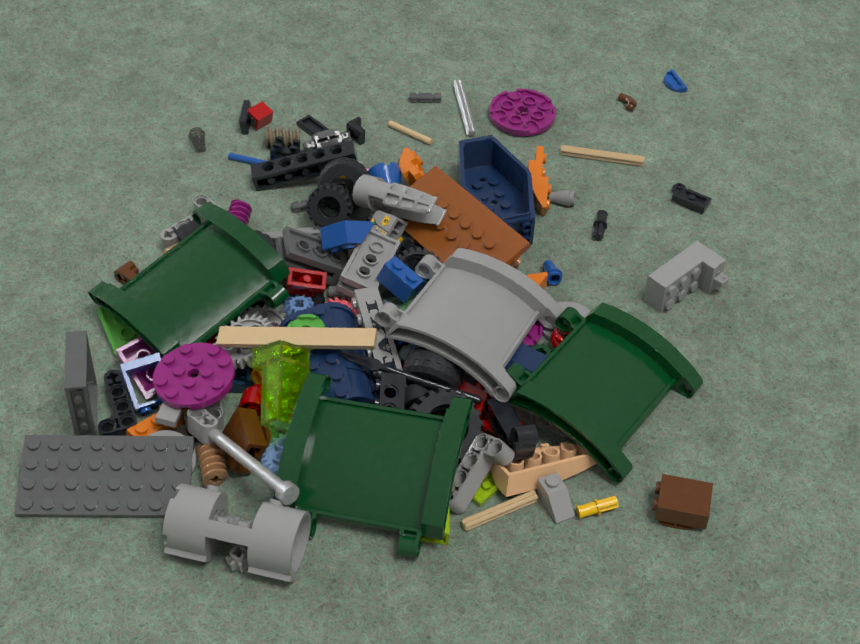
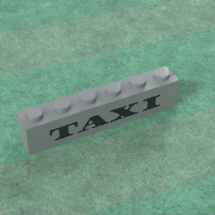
(367, 304)

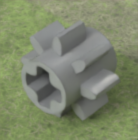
(238, 558)

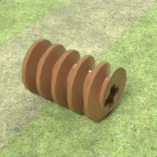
(211, 464)

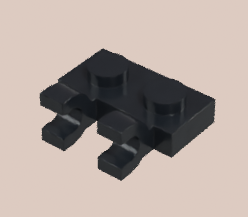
(278, 150)

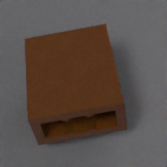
(247, 433)
(682, 502)

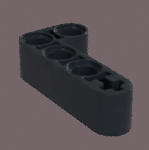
(121, 405)
(510, 430)

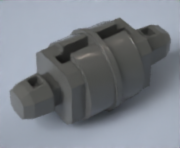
(326, 138)

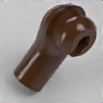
(631, 103)

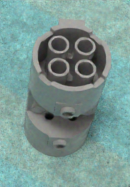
(274, 539)

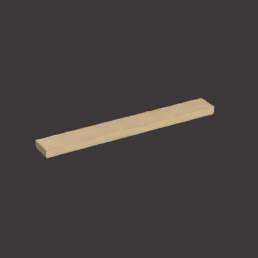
(302, 336)

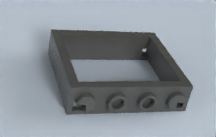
(80, 394)

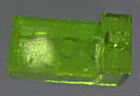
(283, 375)

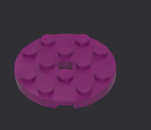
(536, 117)
(174, 370)

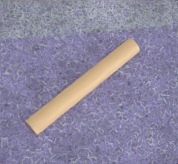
(409, 132)

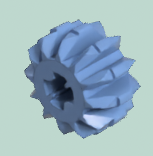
(297, 303)

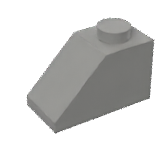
(555, 498)

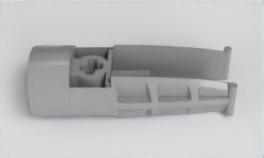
(398, 199)

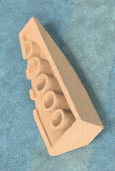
(523, 474)

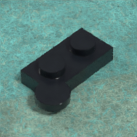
(690, 198)

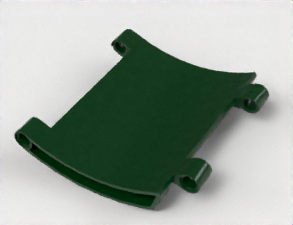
(198, 283)
(603, 382)
(373, 463)

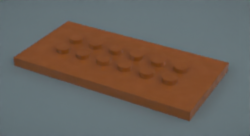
(465, 224)

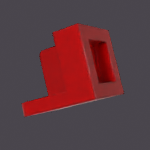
(262, 115)

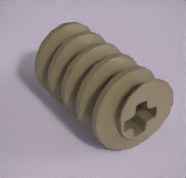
(270, 136)

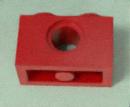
(305, 282)

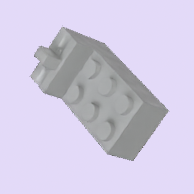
(684, 273)

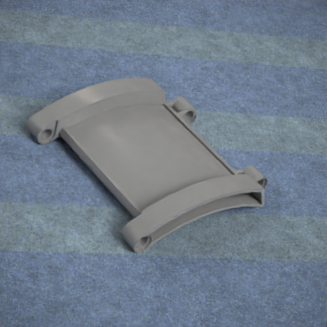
(472, 315)

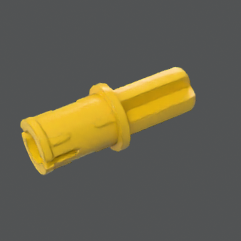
(597, 507)

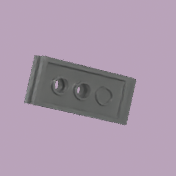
(306, 252)

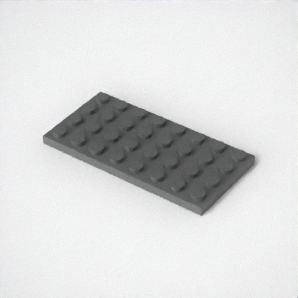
(102, 475)

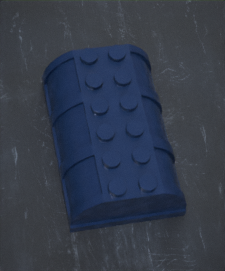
(347, 378)

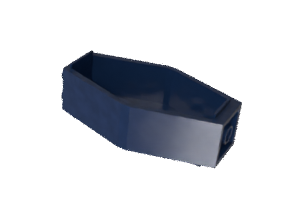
(506, 182)

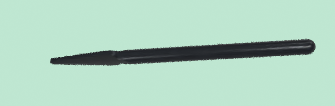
(375, 366)

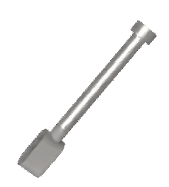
(205, 429)

